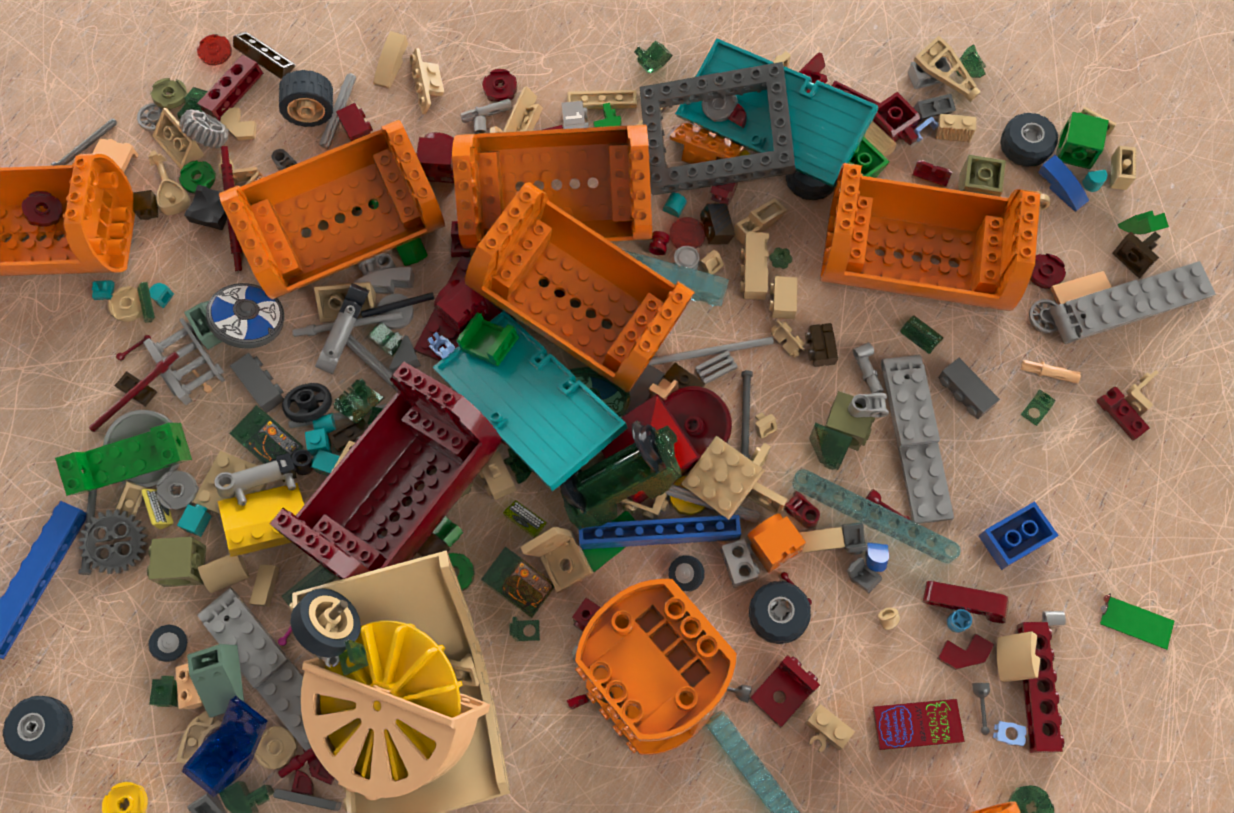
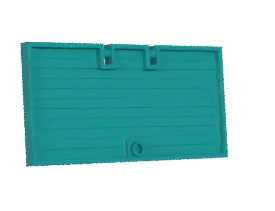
(823, 122)
(531, 409)

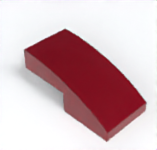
(456, 247)

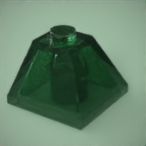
(829, 445)

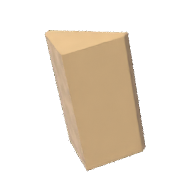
(174, 141)
(331, 297)

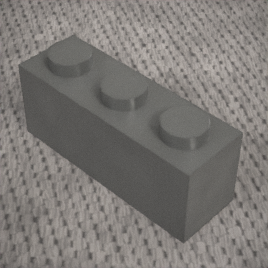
(258, 382)
(968, 388)

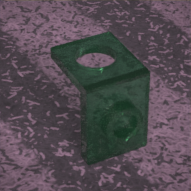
(1040, 401)
(517, 630)
(356, 655)

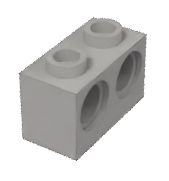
(921, 79)
(734, 563)

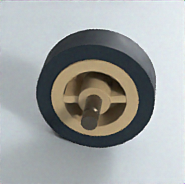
(325, 622)

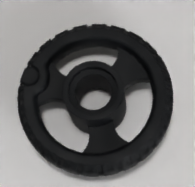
(307, 402)

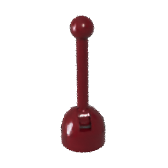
(875, 497)

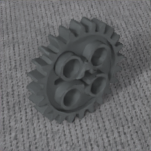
(111, 524)

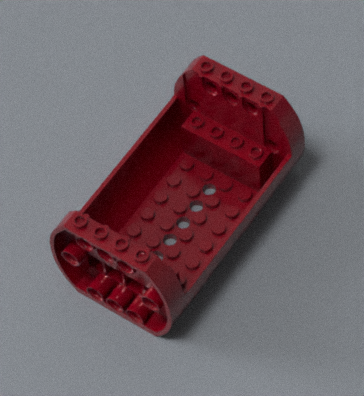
(414, 433)

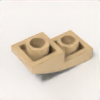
(823, 539)

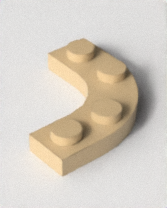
(196, 734)

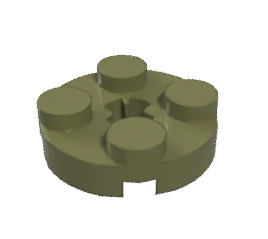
(170, 101)

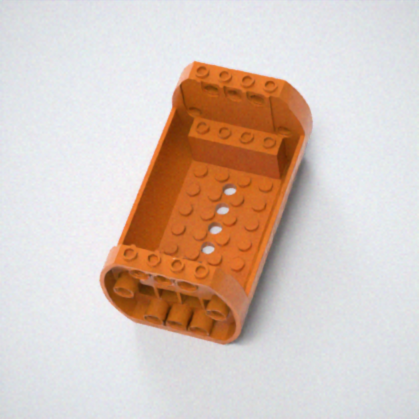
(617, 156)
(278, 207)
(94, 218)
(983, 233)
(544, 242)
(657, 663)

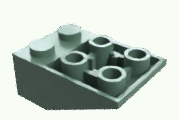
(198, 321)
(216, 676)

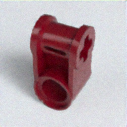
(798, 507)

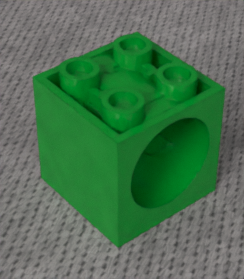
(1082, 140)

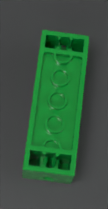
(123, 459)

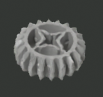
(203, 128)

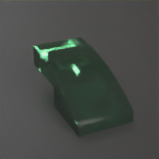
(192, 99)

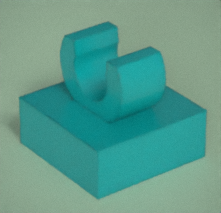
(102, 290)

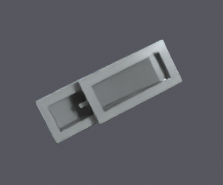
(387, 279)

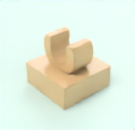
(711, 262)
(765, 425)

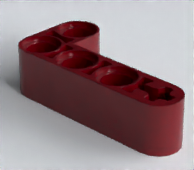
(975, 601)

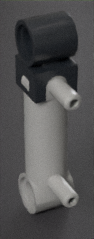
(342, 328)
(282, 468)

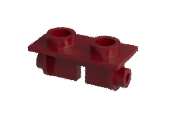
(932, 173)

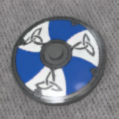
(244, 316)

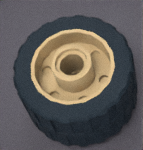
(306, 98)

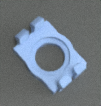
(931, 122)
(440, 340)
(1001, 734)

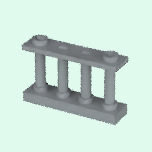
(174, 377)

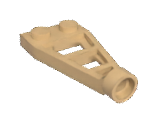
(936, 50)

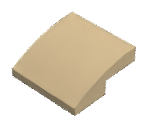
(1017, 657)

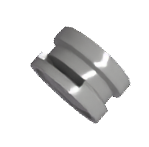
(687, 257)

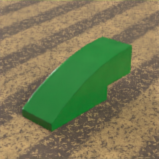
(1144, 223)

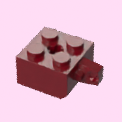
(897, 119)

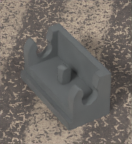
(935, 106)

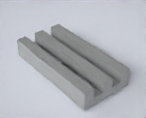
(699, 368)

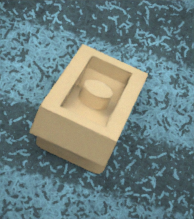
(465, 670)

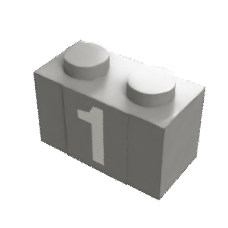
(574, 115)

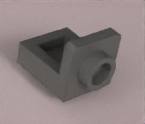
(854, 538)
(863, 576)

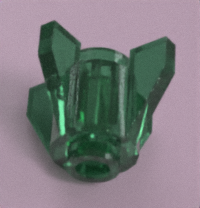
(972, 62)
(520, 469)

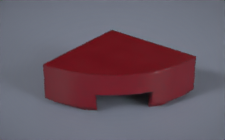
(738, 116)
(577, 701)
(302, 783)

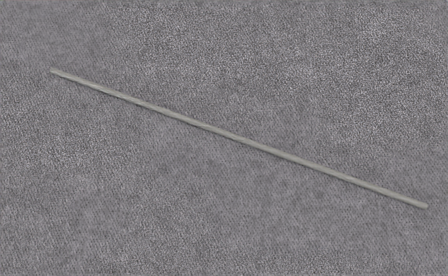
(654, 361)

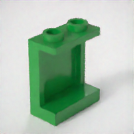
(487, 340)

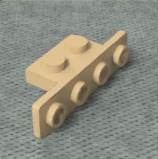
(427, 80)
(524, 113)

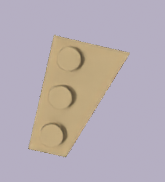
(754, 266)

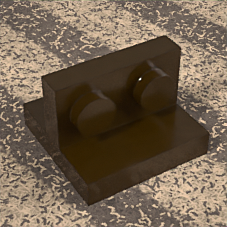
(1137, 254)

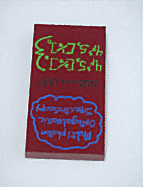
(918, 724)

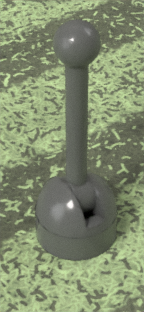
(982, 690)
(741, 692)

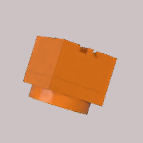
(775, 541)

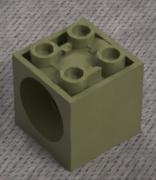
(982, 175)
(841, 421)
(176, 561)

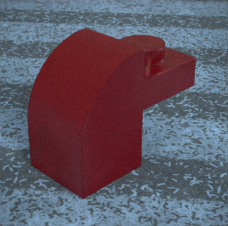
(723, 193)

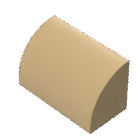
(223, 572)

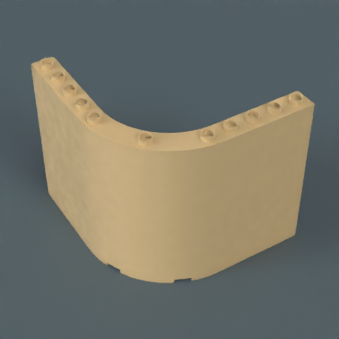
(431, 599)

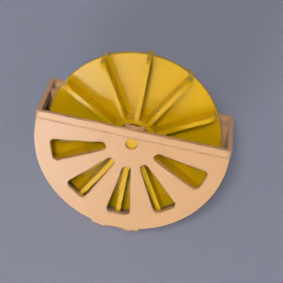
(392, 720)

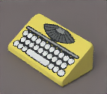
(159, 515)

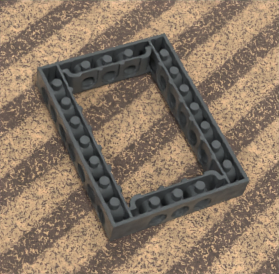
(721, 171)

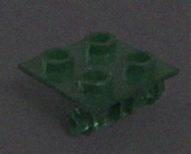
(358, 401)

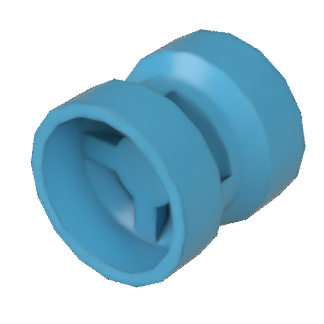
(960, 617)

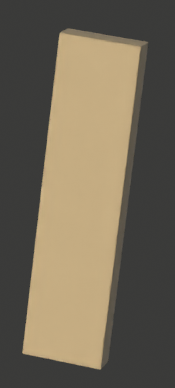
(595, 99)

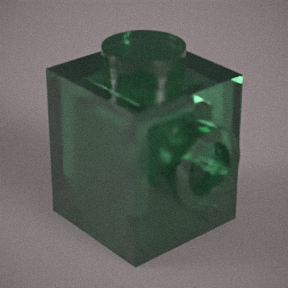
(164, 692)

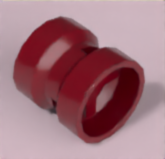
(658, 243)

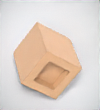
(663, 389)

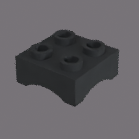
(206, 209)

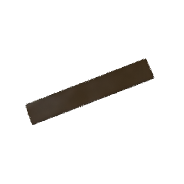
(262, 54)

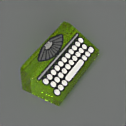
(524, 518)

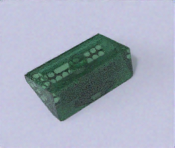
(921, 334)

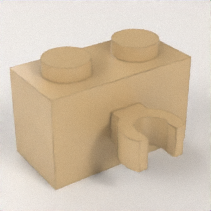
(497, 477)
(828, 729)

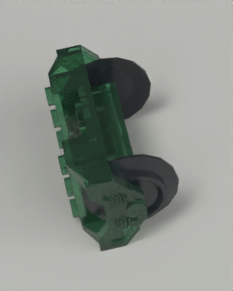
(641, 466)

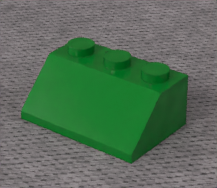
(870, 158)

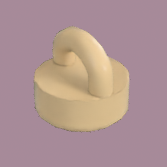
(1044, 201)
(889, 618)

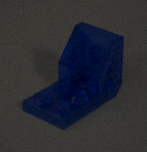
(228, 750)

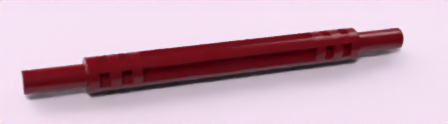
(228, 182)

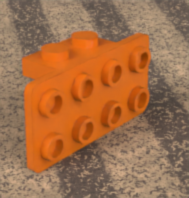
(703, 145)

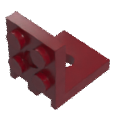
(792, 682)

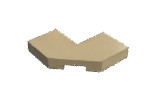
(240, 130)

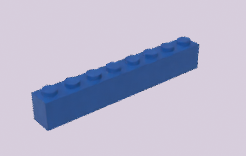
(661, 532)
(37, 571)

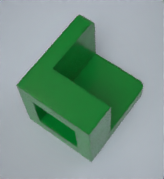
(412, 252)

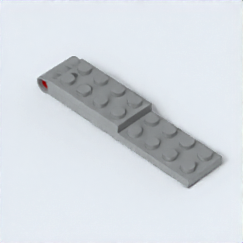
(1131, 302)
(917, 438)
(259, 658)

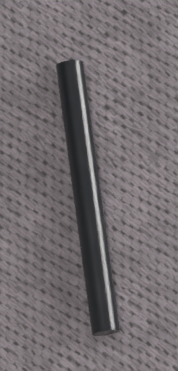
(397, 305)

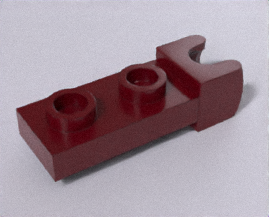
(1123, 413)

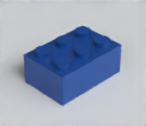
(1018, 535)

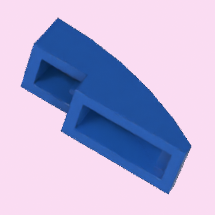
(1064, 183)

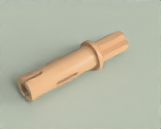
(1051, 371)

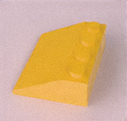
(248, 525)

